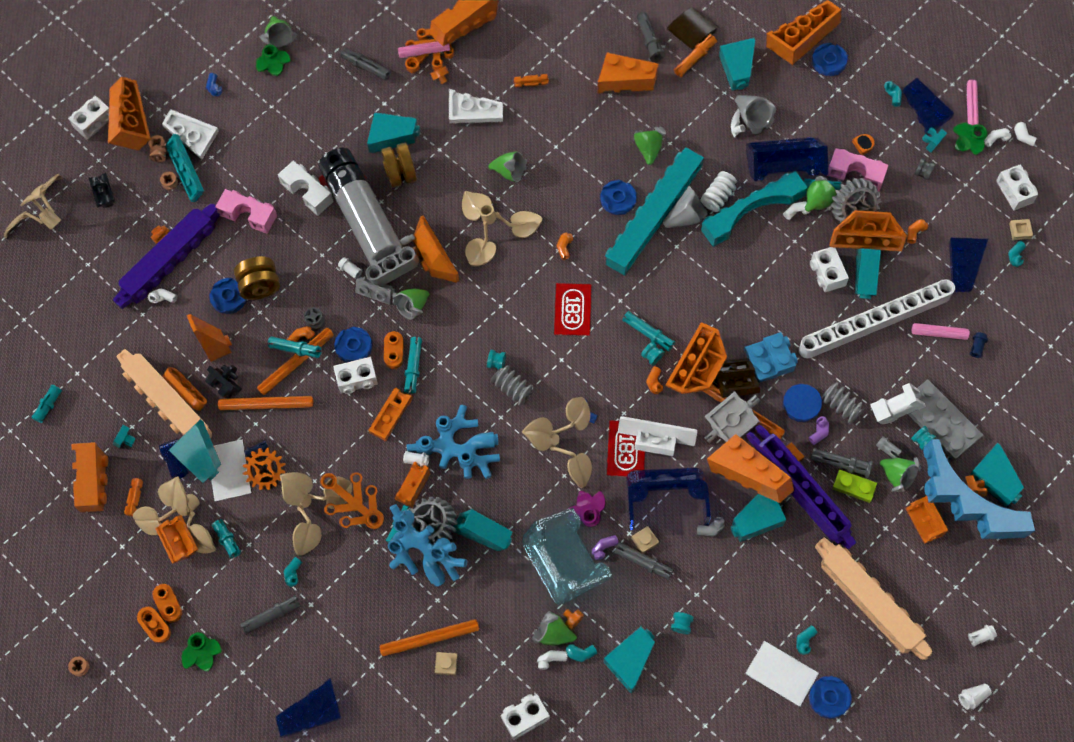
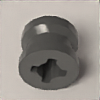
(924, 168)
(312, 314)

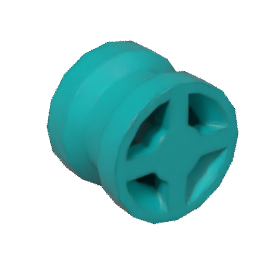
(652, 353)
(496, 359)
(922, 437)
(682, 623)

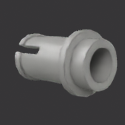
(888, 447)

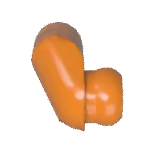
(913, 229)
(562, 244)
(301, 332)
(652, 381)

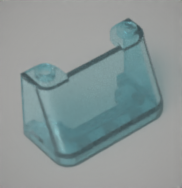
(563, 557)

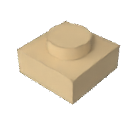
(1021, 229)
(645, 540)
(446, 663)

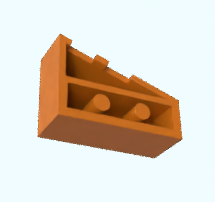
(626, 74)
(90, 477)

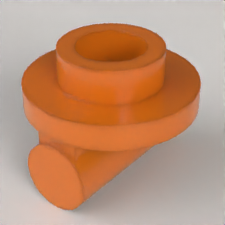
(159, 233)

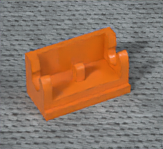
(413, 485)
(926, 520)
(176, 539)

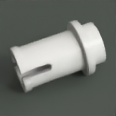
(346, 265)
(421, 459)
(982, 635)

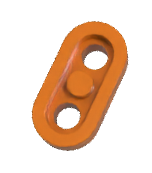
(393, 348)
(166, 602)
(154, 625)

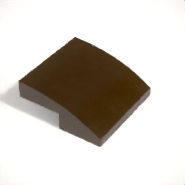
(691, 27)
(737, 377)

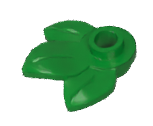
(272, 62)
(968, 139)
(202, 654)

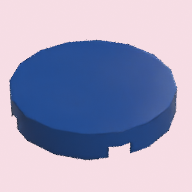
(829, 59)
(618, 197)
(226, 296)
(353, 344)
(802, 402)
(830, 697)

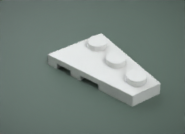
(469, 109)
(193, 133)

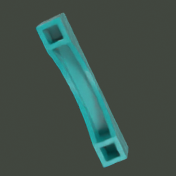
(784, 191)

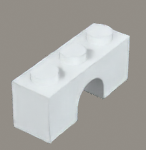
(296, 177)

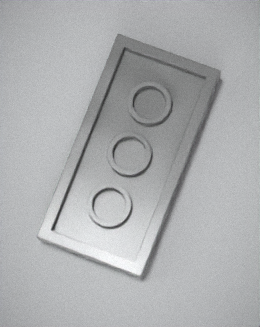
(944, 421)

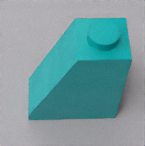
(737, 62)
(390, 131)
(867, 272)
(197, 452)
(999, 476)
(757, 518)
(483, 530)
(631, 657)

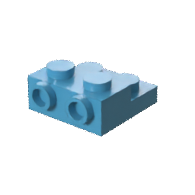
(771, 357)

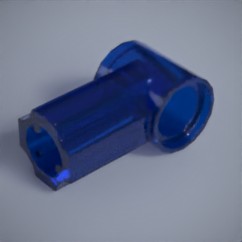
(175, 467)

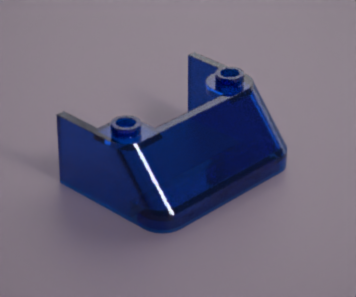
(787, 156)
(641, 481)

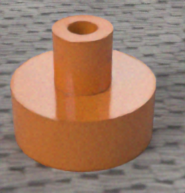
(440, 74)
(573, 618)

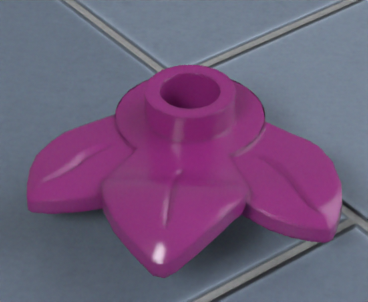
(589, 505)

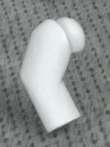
(996, 134)
(1022, 134)
(794, 208)
(160, 295)
(550, 656)

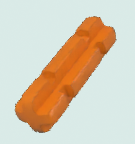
(532, 80)
(133, 496)

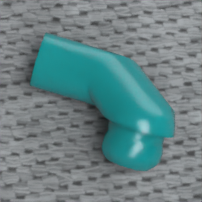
(895, 92)
(1014, 254)
(290, 572)
(803, 640)
(579, 654)

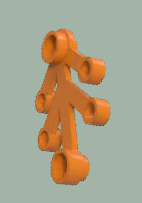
(412, 61)
(354, 503)

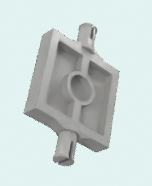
(732, 418)

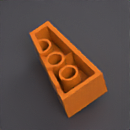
(462, 19)
(802, 34)
(127, 116)
(747, 466)

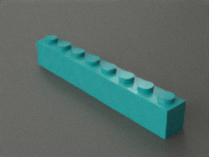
(654, 211)

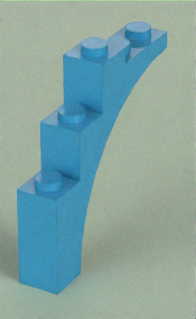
(966, 505)

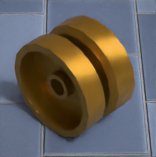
(397, 165)
(256, 278)

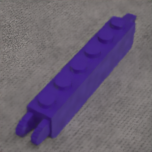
(166, 255)
(806, 489)

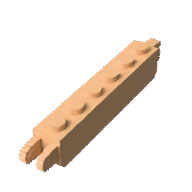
(159, 392)
(872, 600)

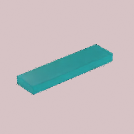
(184, 168)

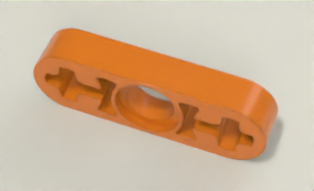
(184, 388)

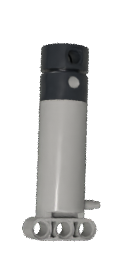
(367, 218)

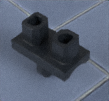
(102, 191)
(217, 375)

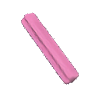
(420, 49)
(972, 102)
(940, 331)

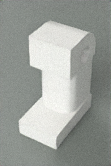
(898, 406)

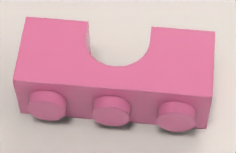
(845, 162)
(233, 204)

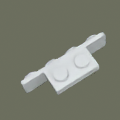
(656, 436)

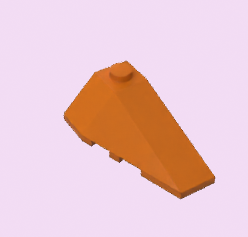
(210, 338)

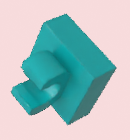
(935, 139)
(123, 437)

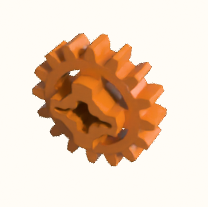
(252, 462)

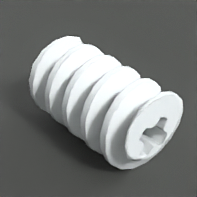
(719, 191)

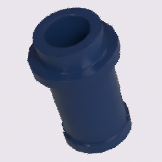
(978, 344)
(263, 445)

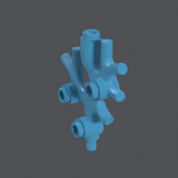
(448, 448)
(409, 537)

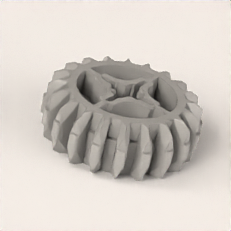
(851, 194)
(430, 511)

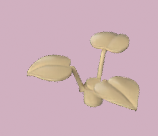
(479, 205)
(47, 216)
(543, 438)
(295, 492)
(174, 495)

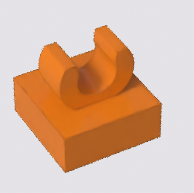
(975, 486)

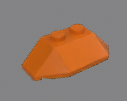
(869, 231)
(432, 253)
(699, 362)

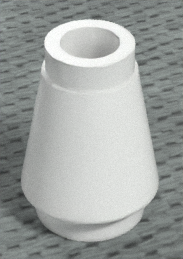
(972, 697)

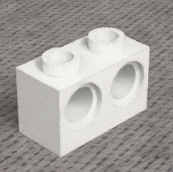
(93, 114)
(1013, 189)
(832, 268)
(354, 370)
(528, 721)

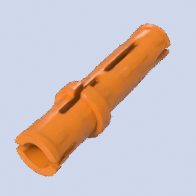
(700, 51)

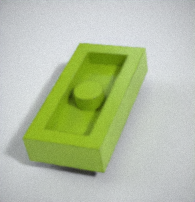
(854, 486)

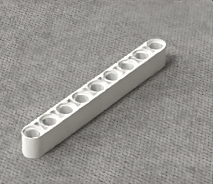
(882, 312)

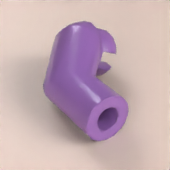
(822, 430)
(602, 544)

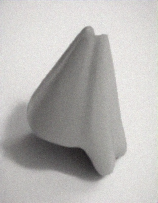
(756, 112)
(686, 211)

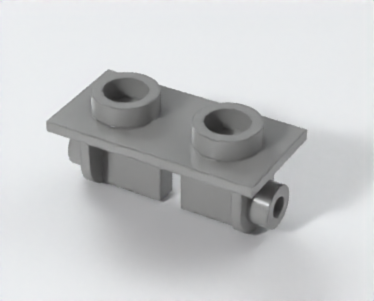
(373, 291)

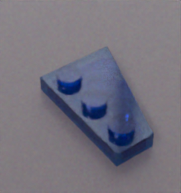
(927, 105)
(965, 261)
(310, 712)

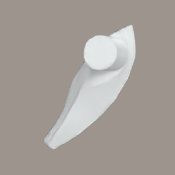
(736, 128)

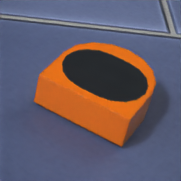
(863, 143)

